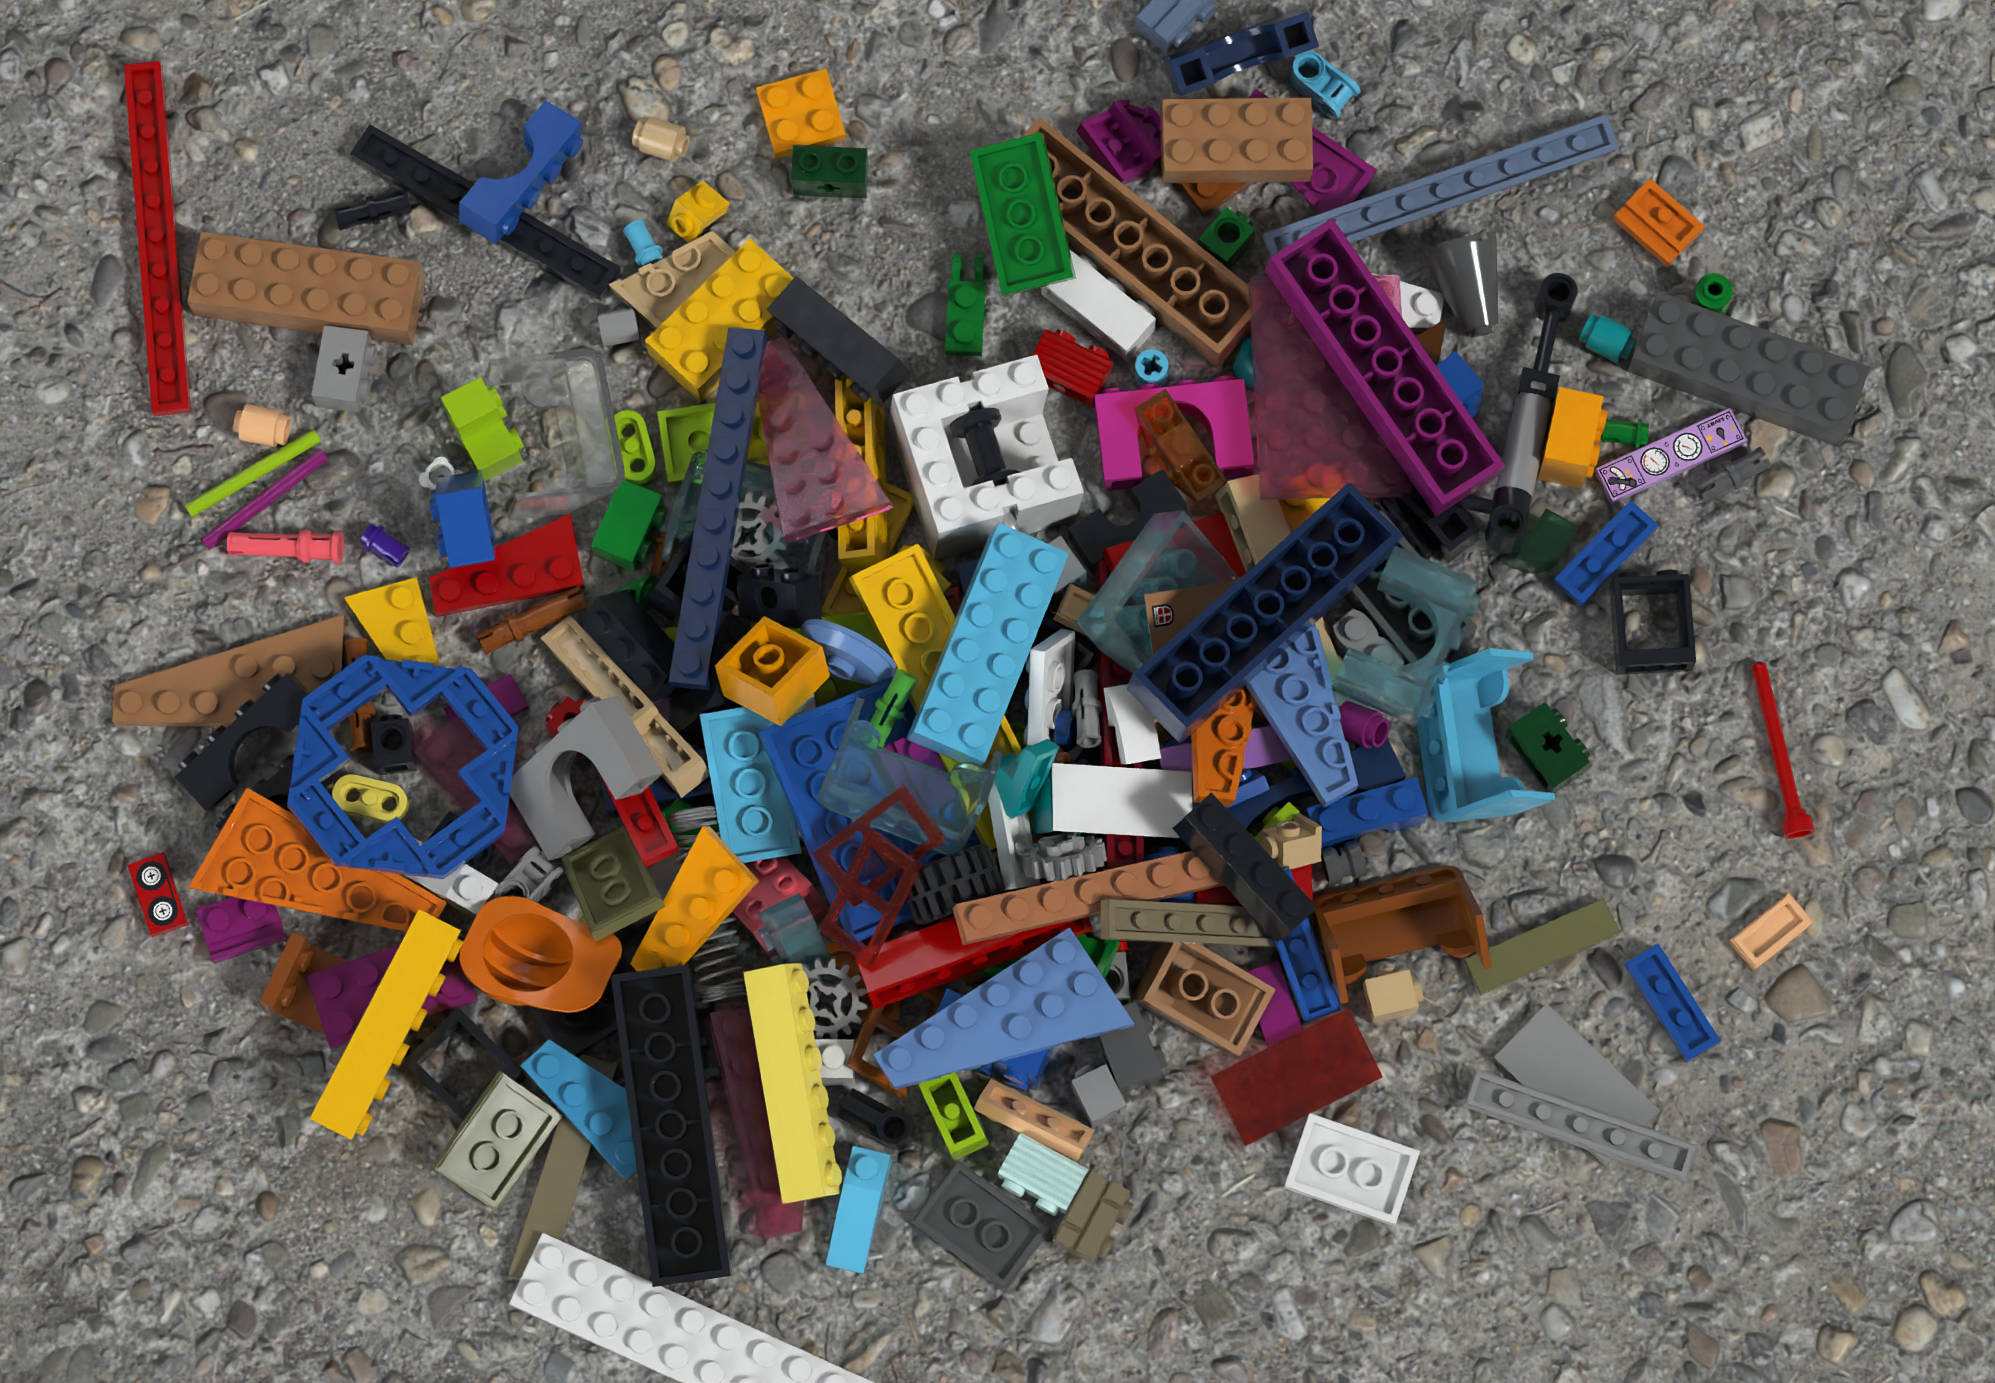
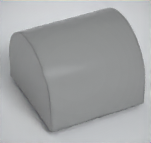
(618, 327)

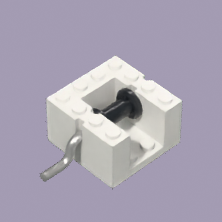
(982, 457)

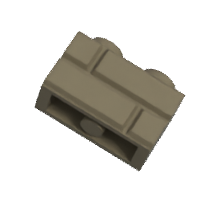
(1092, 1218)

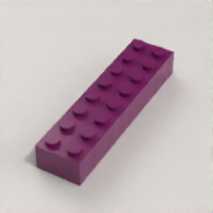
(1384, 367)

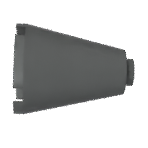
(1468, 280)

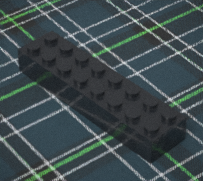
(671, 1125)

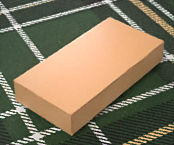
(1771, 932)

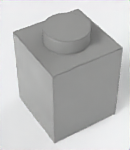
(1097, 1094)

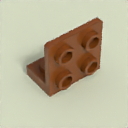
(289, 990)

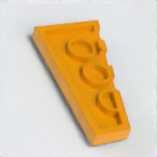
(698, 901)

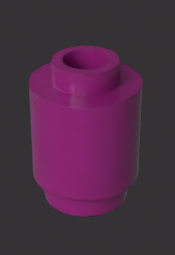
(1363, 725)

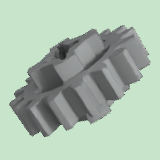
(760, 541)
(1063, 856)
(840, 989)

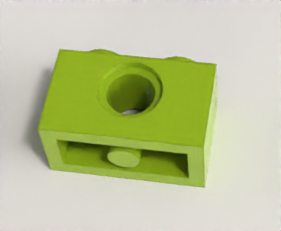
(954, 1115)

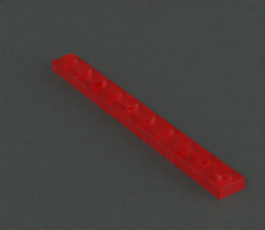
(157, 239)

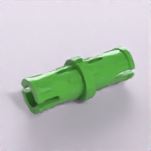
(902, 685)

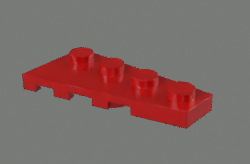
(523, 569)

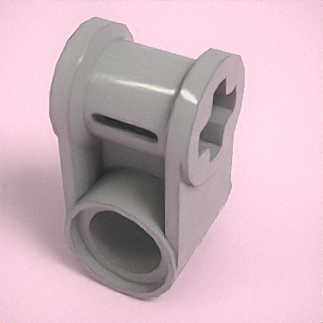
(531, 877)

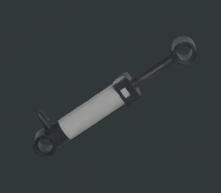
(1527, 426)

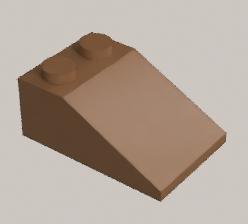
(1203, 994)

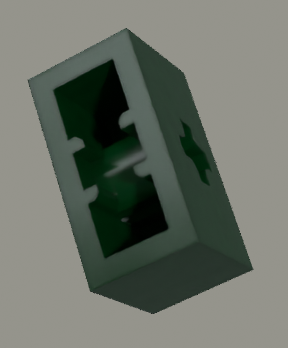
(829, 171)
(1550, 768)

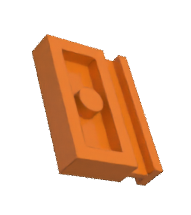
(1658, 222)

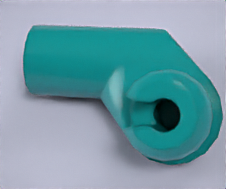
(1244, 364)

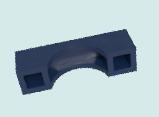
(1239, 50)

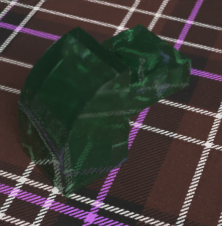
(1546, 543)

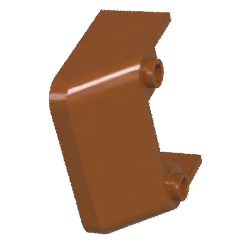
(1398, 918)

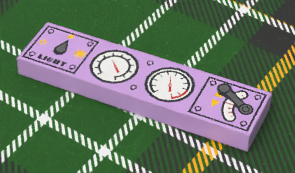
(1670, 456)

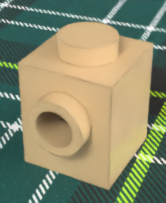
(1392, 994)

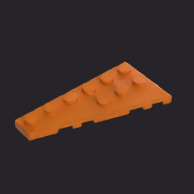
(276, 862)

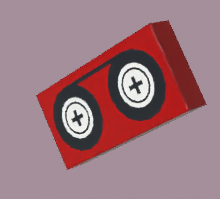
(158, 894)

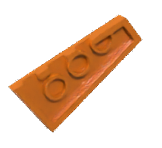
(1220, 749)

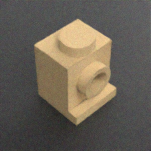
(1293, 842)

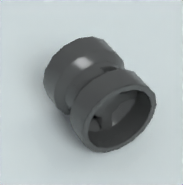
(1343, 862)

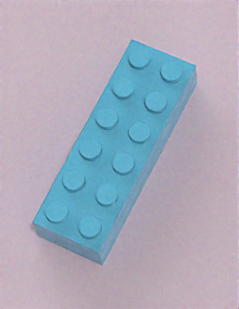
(987, 645)

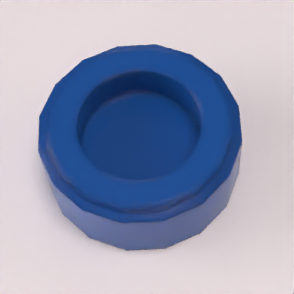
(1065, 728)

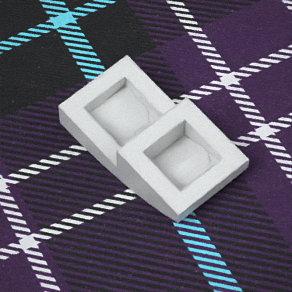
(1133, 725)

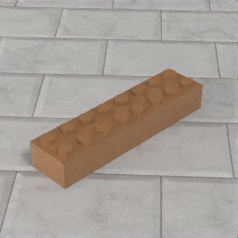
(1147, 253)

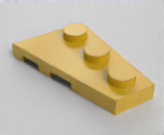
(397, 621)

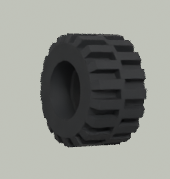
(953, 880)

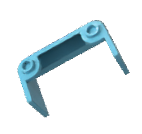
(1461, 744)

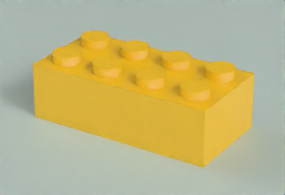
(695, 334)

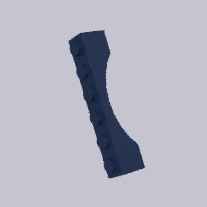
(1372, 767)

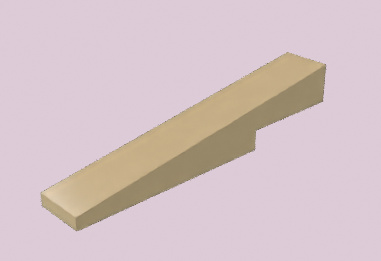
(604, 679)

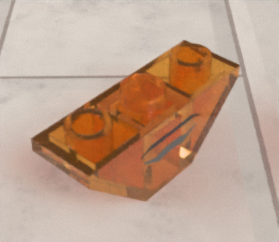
(1177, 447)

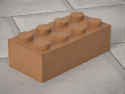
(1236, 140)

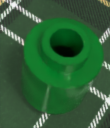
(1713, 293)

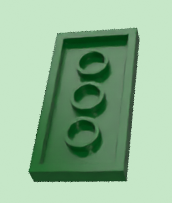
(1022, 214)

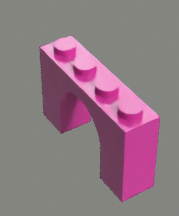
(1216, 404)

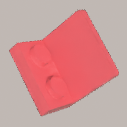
(776, 883)

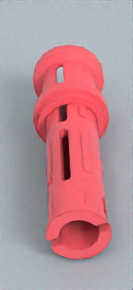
(302, 545)

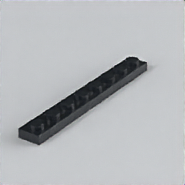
(446, 189)

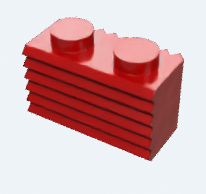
(1071, 367)

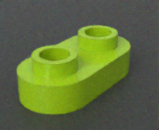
(635, 448)

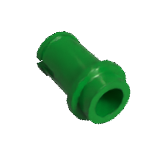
(1626, 432)

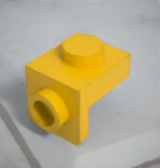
(696, 211)

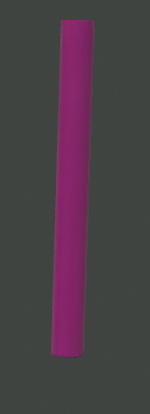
(264, 499)

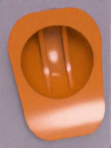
(536, 956)

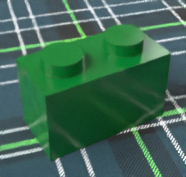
(628, 526)

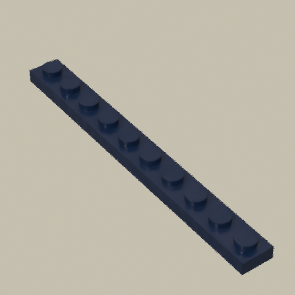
(718, 509)

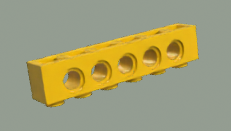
(864, 540)

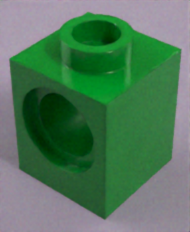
(1228, 222)

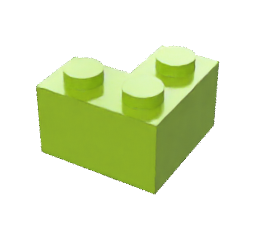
(477, 419)

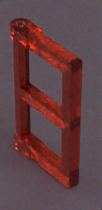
(928, 826)
(889, 910)

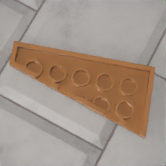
(218, 685)

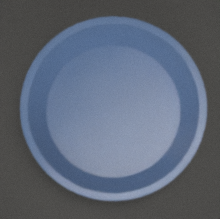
(849, 653)

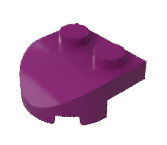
(1124, 140)

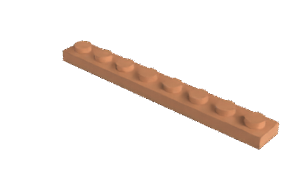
(1081, 896)

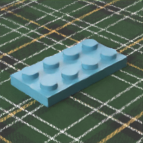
(746, 791)

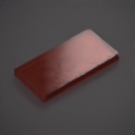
(1296, 1076)

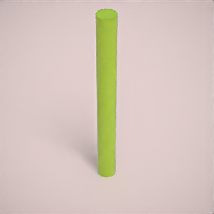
(252, 473)

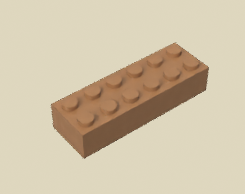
(305, 287)

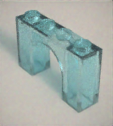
(1406, 689)

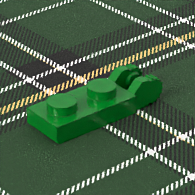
(965, 310)

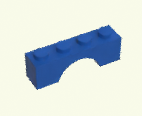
(495, 204)

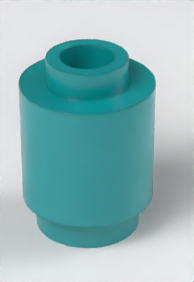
(1608, 338)

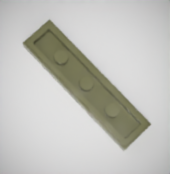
(1543, 946)

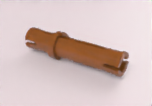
(531, 620)
(359, 720)

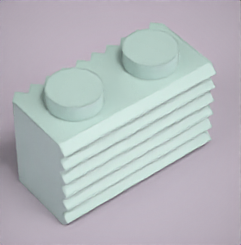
(1041, 1174)

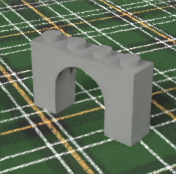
(543, 782)

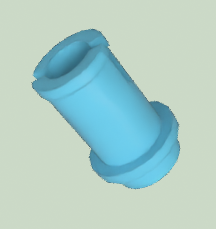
(642, 243)

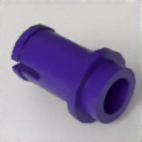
(384, 545)

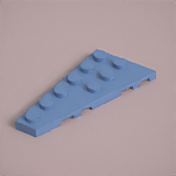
(1024, 1009)

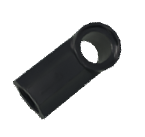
(874, 1118)

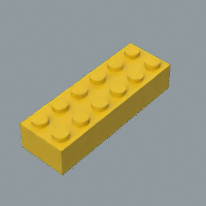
(386, 1024)

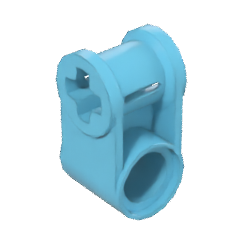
(1329, 87)

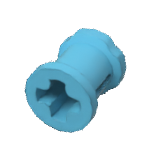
(1146, 361)

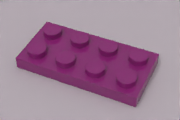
(348, 988)

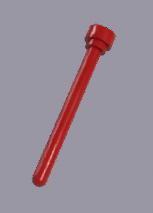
(1796, 821)

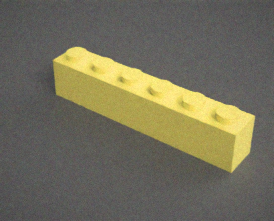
(792, 1082)

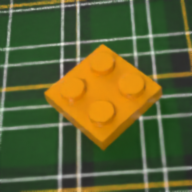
(800, 112)

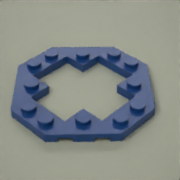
(392, 846)

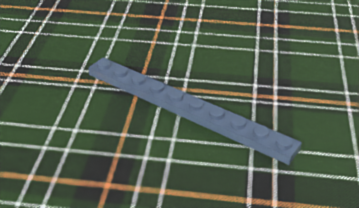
(1458, 184)

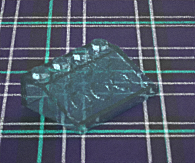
(1162, 558)

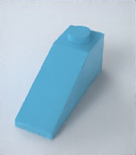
(858, 1209)

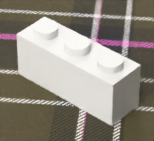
(1103, 308)

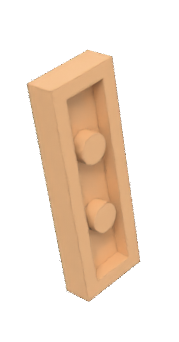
(1034, 1119)

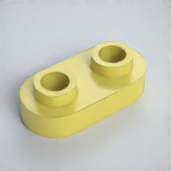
(372, 798)

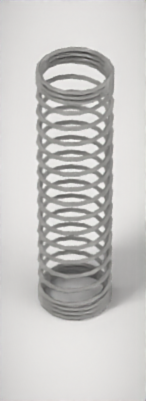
(693, 819)

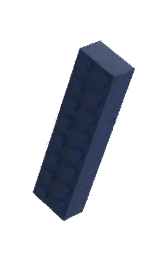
(1264, 612)

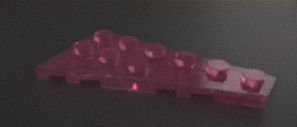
(811, 459)

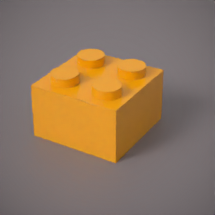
(1570, 438)
(772, 671)

